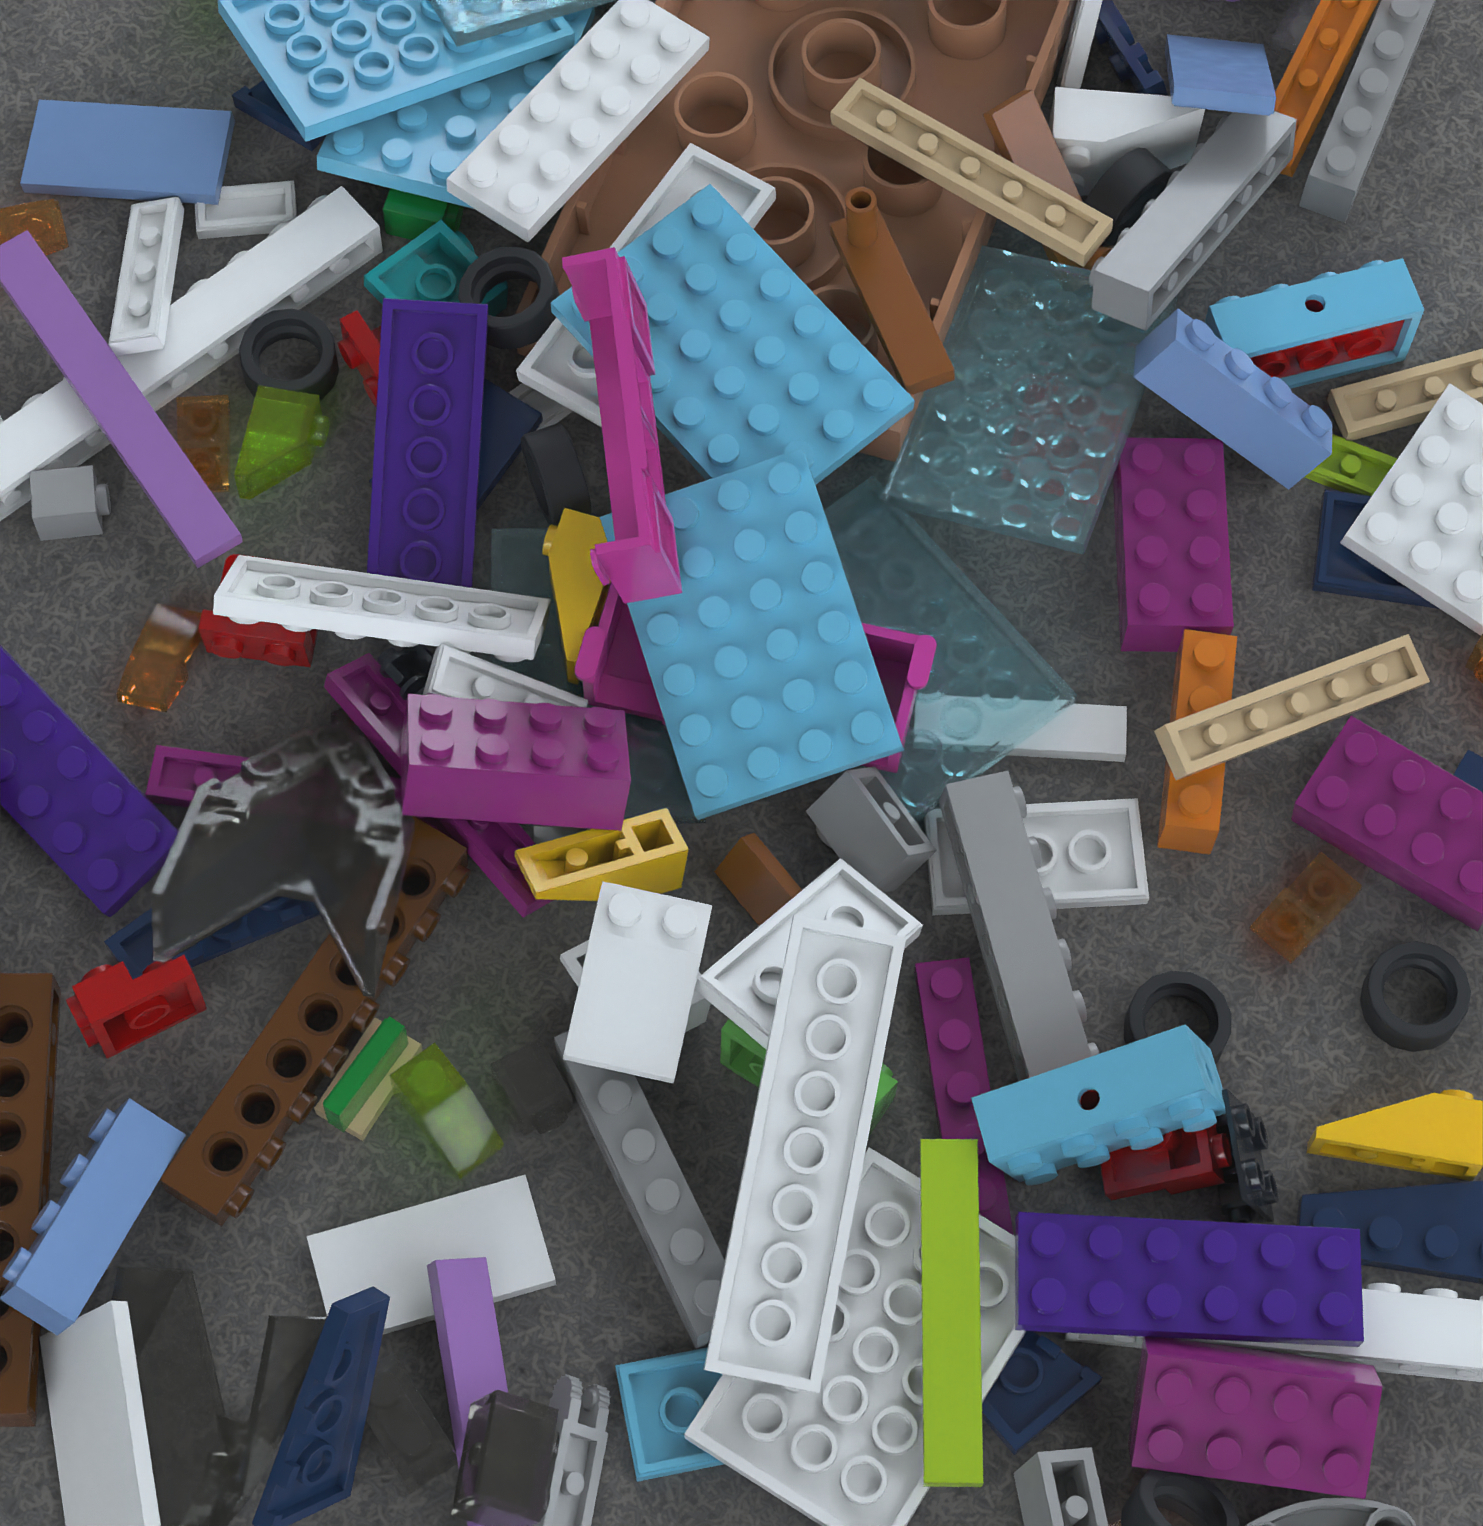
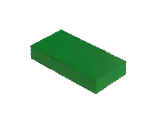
(365, 1073)

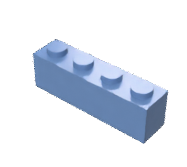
(1233, 398)
(91, 1217)

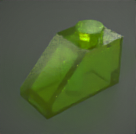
(279, 439)
(446, 1110)

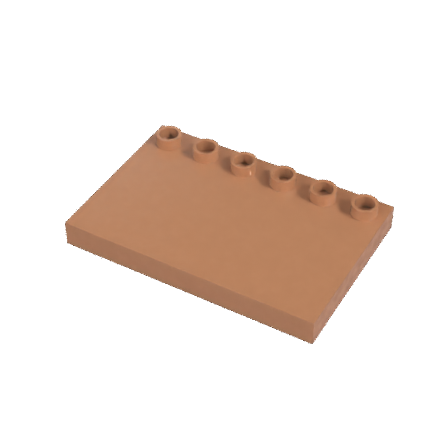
(766, 109)

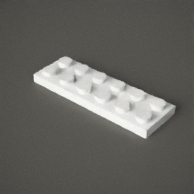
(577, 116)
(558, 362)
(382, 607)

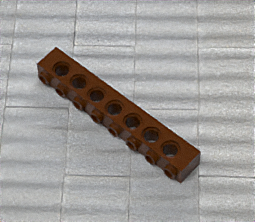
(34, 1003)
(287, 1034)

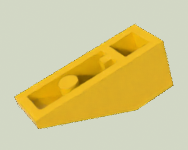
(575, 585)
(642, 856)
(1423, 1135)

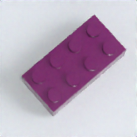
(1171, 542)
(514, 762)
(1399, 819)
(1254, 1416)

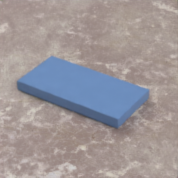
(1219, 75)
(127, 151)

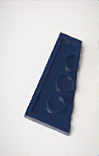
(1034, 1390)

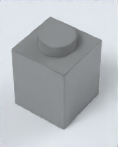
(68, 502)

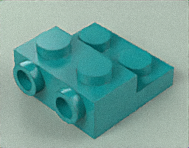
(430, 270)

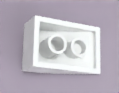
(1103, 126)
(637, 982)

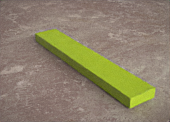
(951, 1314)

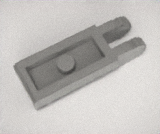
(580, 1453)

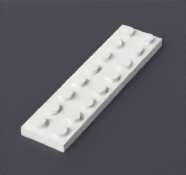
(805, 1154)

